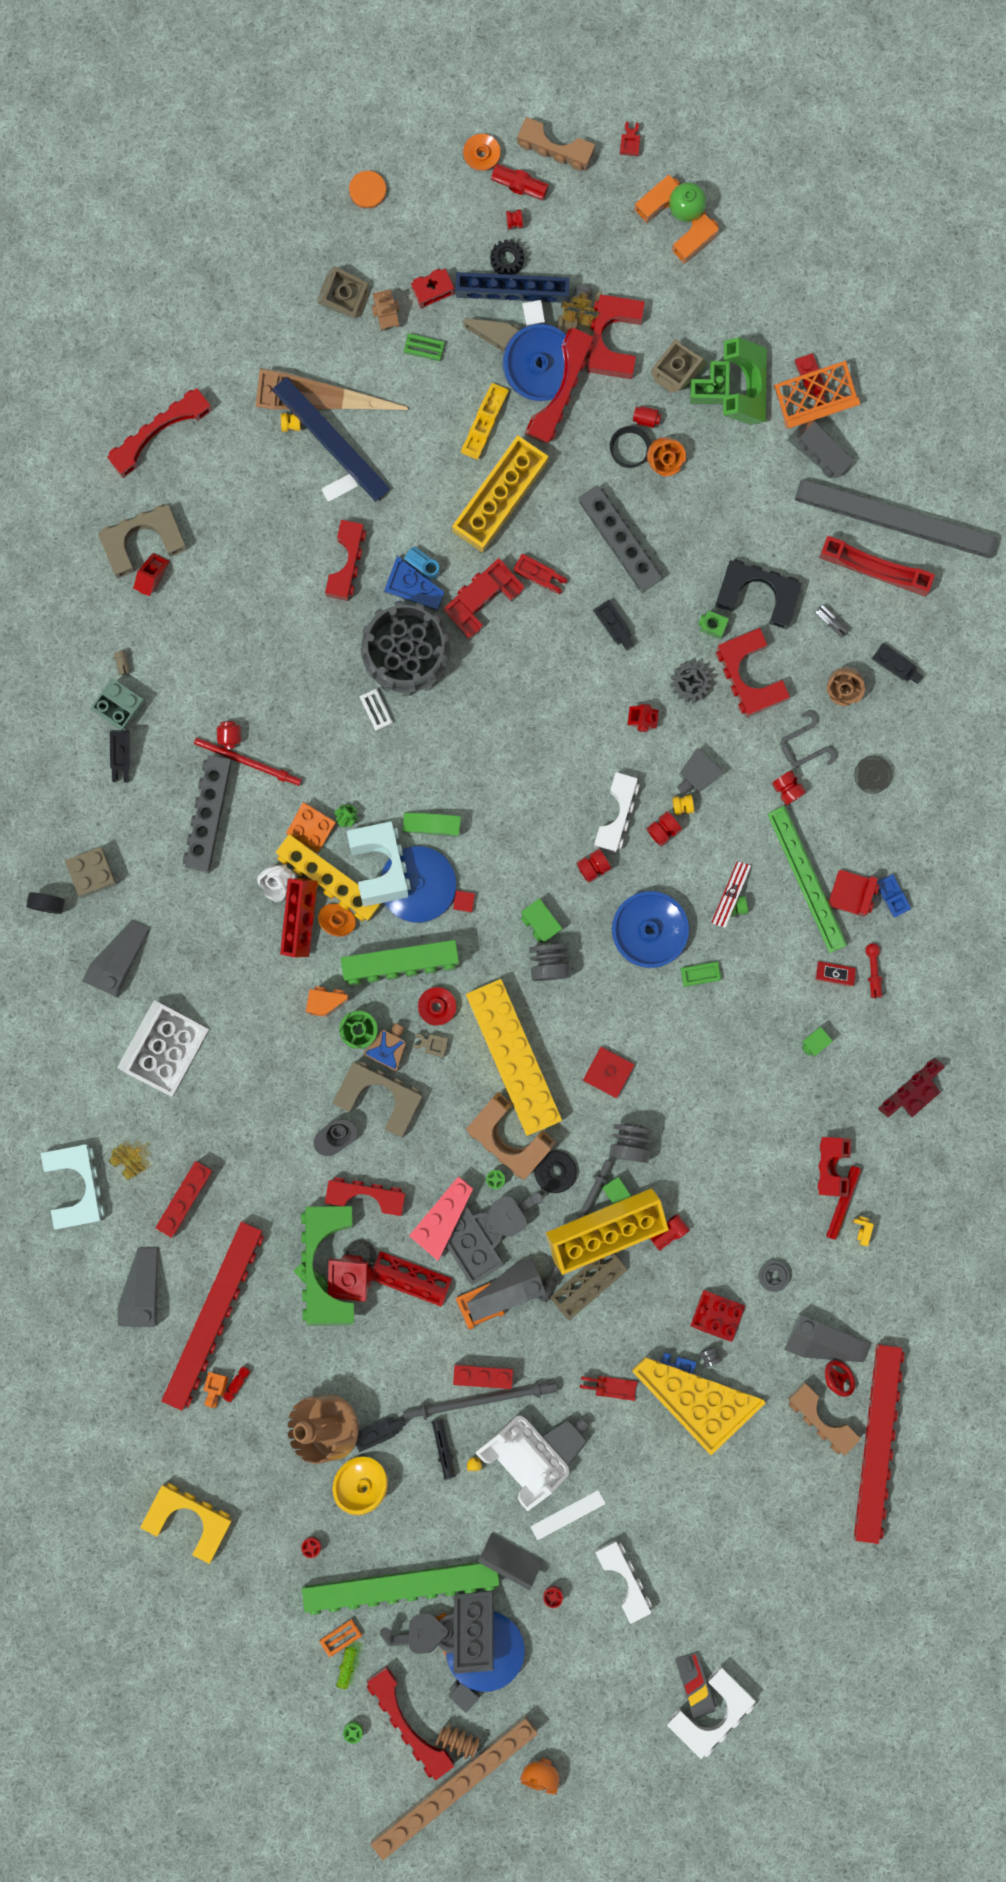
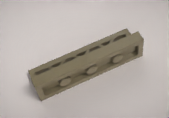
(590, 1287)

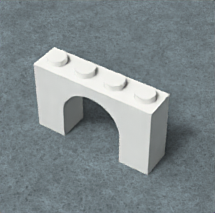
(701, 1738)

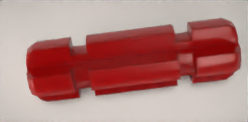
(236, 1384)

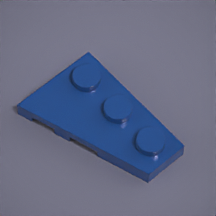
(412, 586)

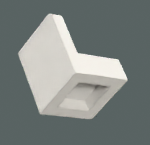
(533, 313)

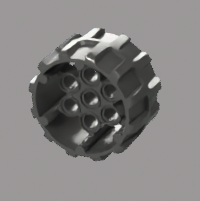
(369, 644)

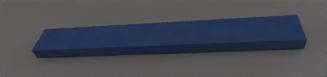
(331, 439)

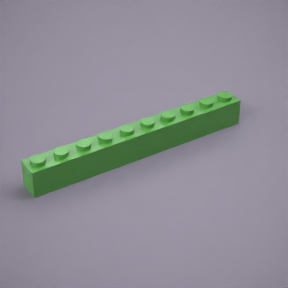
(398, 1586)

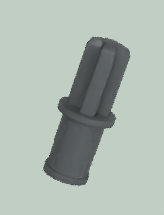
(832, 621)

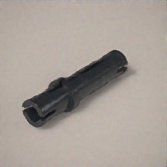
(445, 1457)

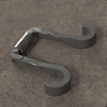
(787, 752)

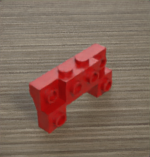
(479, 593)

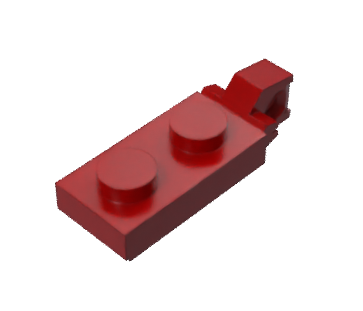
(806, 365)

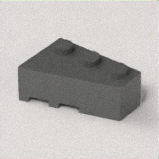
(820, 449)

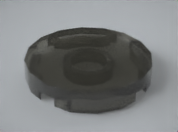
(873, 774)

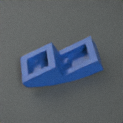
(893, 895)

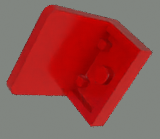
(853, 893)

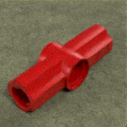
(519, 182)

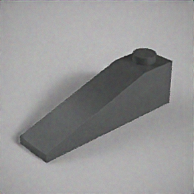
(512, 1288)
(820, 1341)

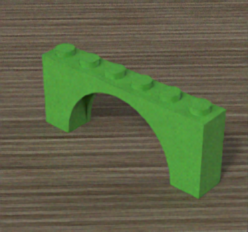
(320, 1307)

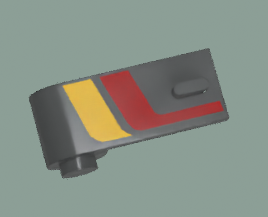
(696, 1685)

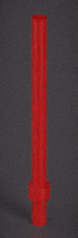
(281, 775)

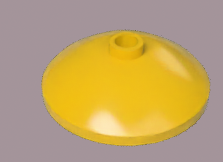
(352, 1480)

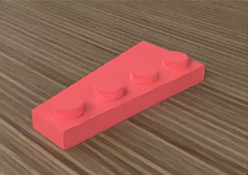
(440, 1221)

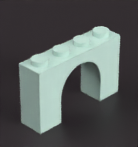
(380, 839)
(89, 1208)

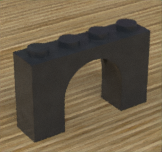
(785, 590)

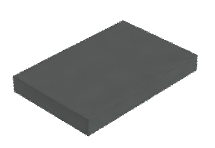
(510, 1561)

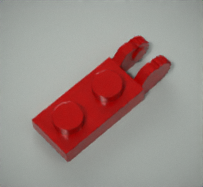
(538, 573)

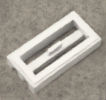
(382, 724)

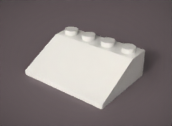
(162, 1048)

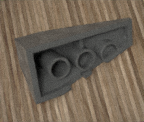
(113, 964)
(139, 1295)

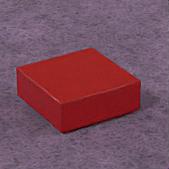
(463, 901)

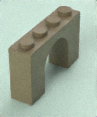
(115, 538)
(405, 1099)

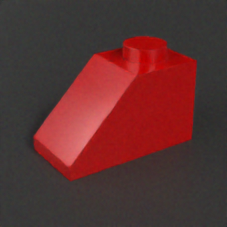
(150, 574)

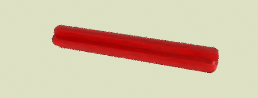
(843, 1204)

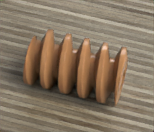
(458, 1741)

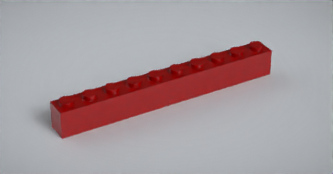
(212, 1316)
(878, 1443)

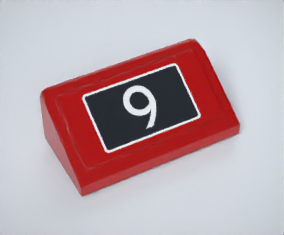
(835, 974)

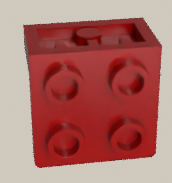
(717, 1316)

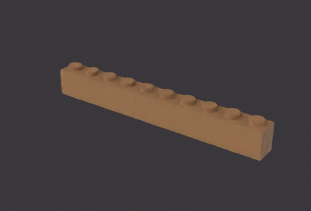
(454, 1787)

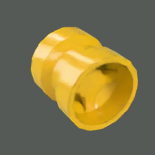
(295, 423)
(683, 805)

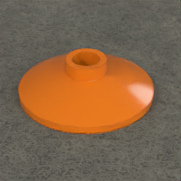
(481, 143)
(336, 914)

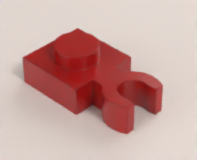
(630, 141)

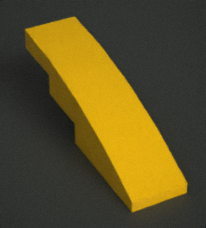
(484, 421)

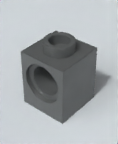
(463, 1696)

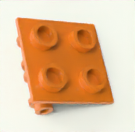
(311, 827)

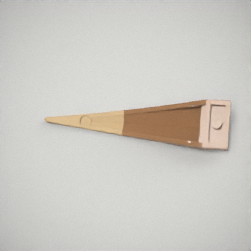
(317, 393)

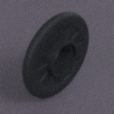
(567, 1176)

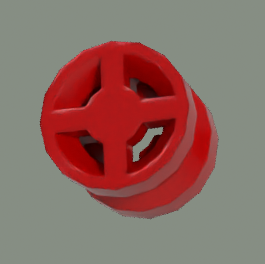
(514, 219)
(309, 1549)

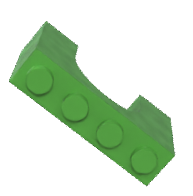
(753, 361)

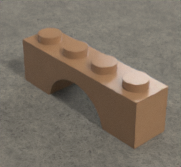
(576, 154)
(841, 1436)

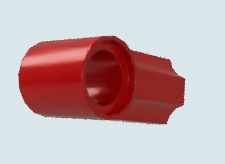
(677, 1229)

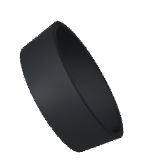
(630, 429)

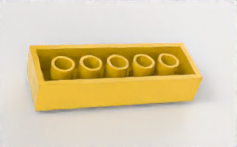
(500, 494)
(607, 1231)

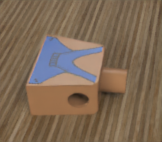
(388, 1047)

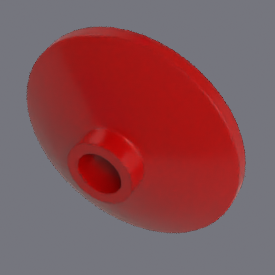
(434, 996)

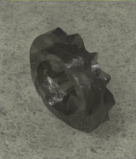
(369, 1250)

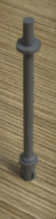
(550, 1281)
(535, 1390)

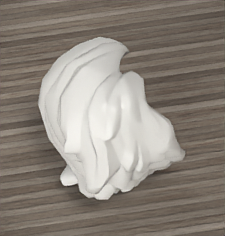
(275, 881)

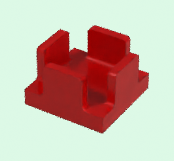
(349, 1278)

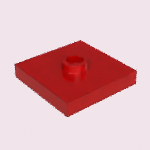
(608, 1072)

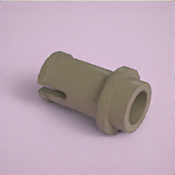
(121, 661)

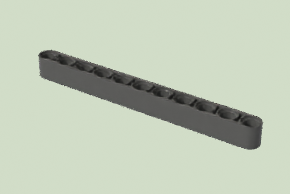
(896, 519)

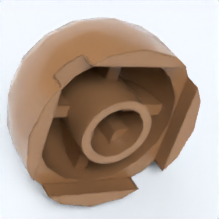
(845, 686)

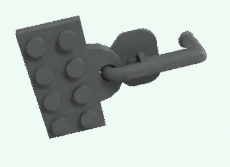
(478, 1235)
(469, 1636)

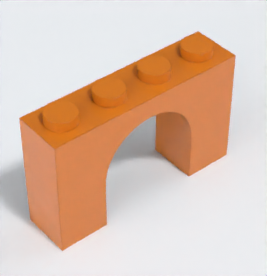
(701, 232)

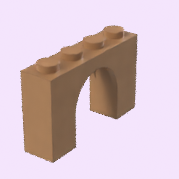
(519, 1160)

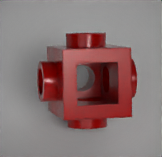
(643, 717)

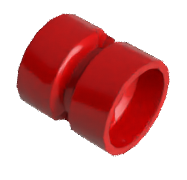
(788, 787)
(664, 828)
(593, 866)

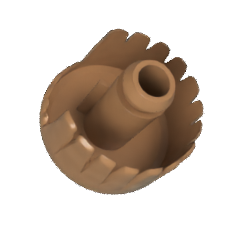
(323, 1428)

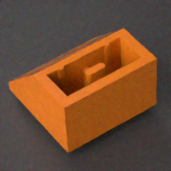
(325, 1003)

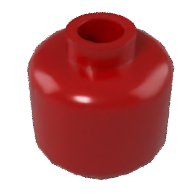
(228, 734)

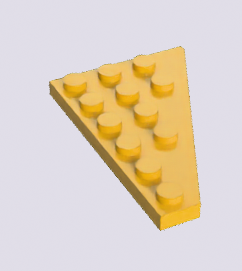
(701, 1405)

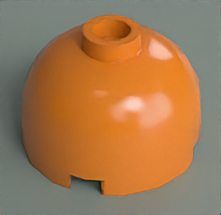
(666, 456)
(541, 1776)

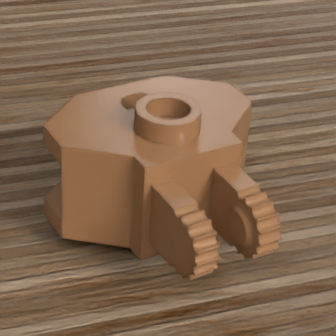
(385, 309)

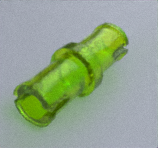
(346, 1668)

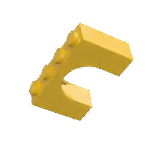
(214, 1522)

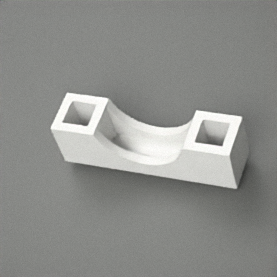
(622, 789)
(634, 1604)

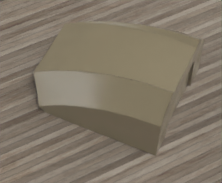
(343, 293)
(677, 367)

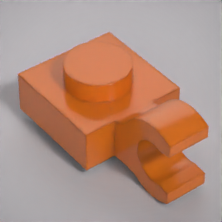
(215, 1386)

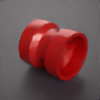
(555, 1599)

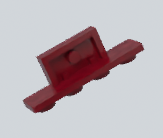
(916, 1092)

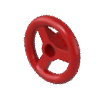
(835, 1380)

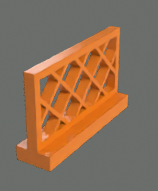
(821, 410)

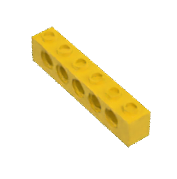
(291, 846)

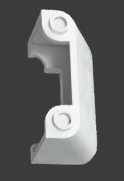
(527, 1459)

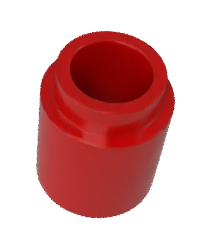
(647, 416)

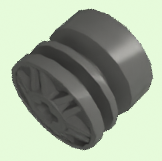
(550, 962)
(631, 1143)

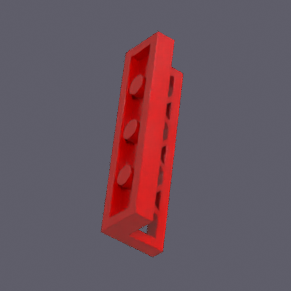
(409, 1282)

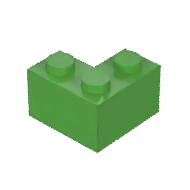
(712, 389)

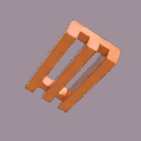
(337, 1630)

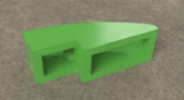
(432, 824)

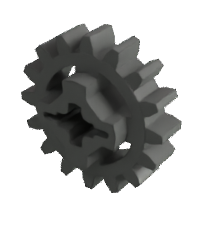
(698, 683)

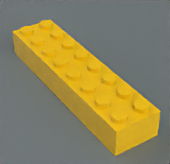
(513, 1057)

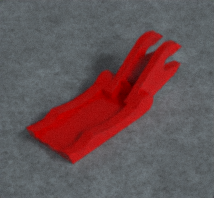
(612, 1387)

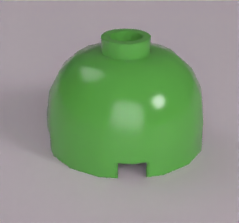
(687, 202)
(358, 1029)

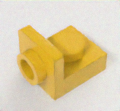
(865, 1233)

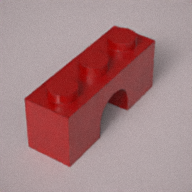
(832, 1151)
(482, 1376)

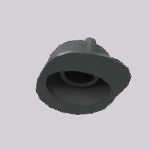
(335, 1137)

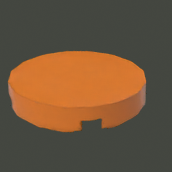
(367, 189)

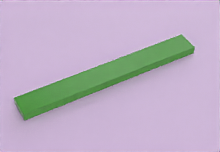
(807, 879)

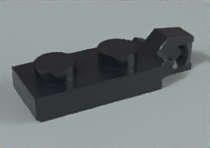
(614, 624)
(896, 664)
(378, 1433)

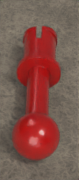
(872, 951)

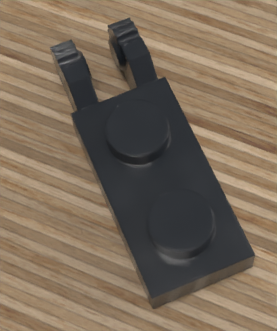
(120, 753)

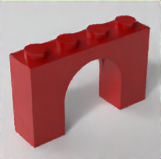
(612, 310)
(751, 699)

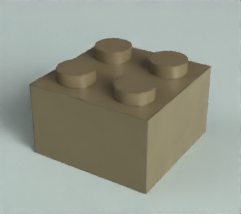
(91, 872)

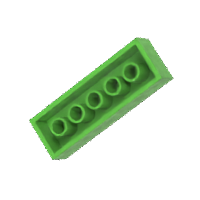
(400, 961)

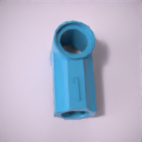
(422, 563)

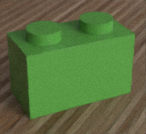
(541, 921)

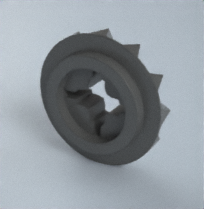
(774, 1285)

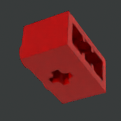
(425, 295)

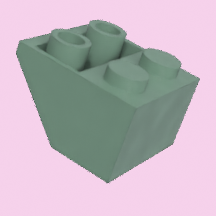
(118, 704)

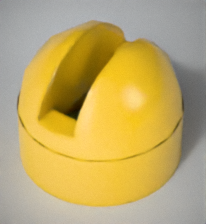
(474, 1464)

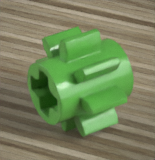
(346, 815)

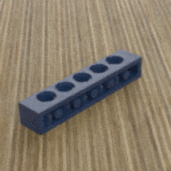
(512, 287)

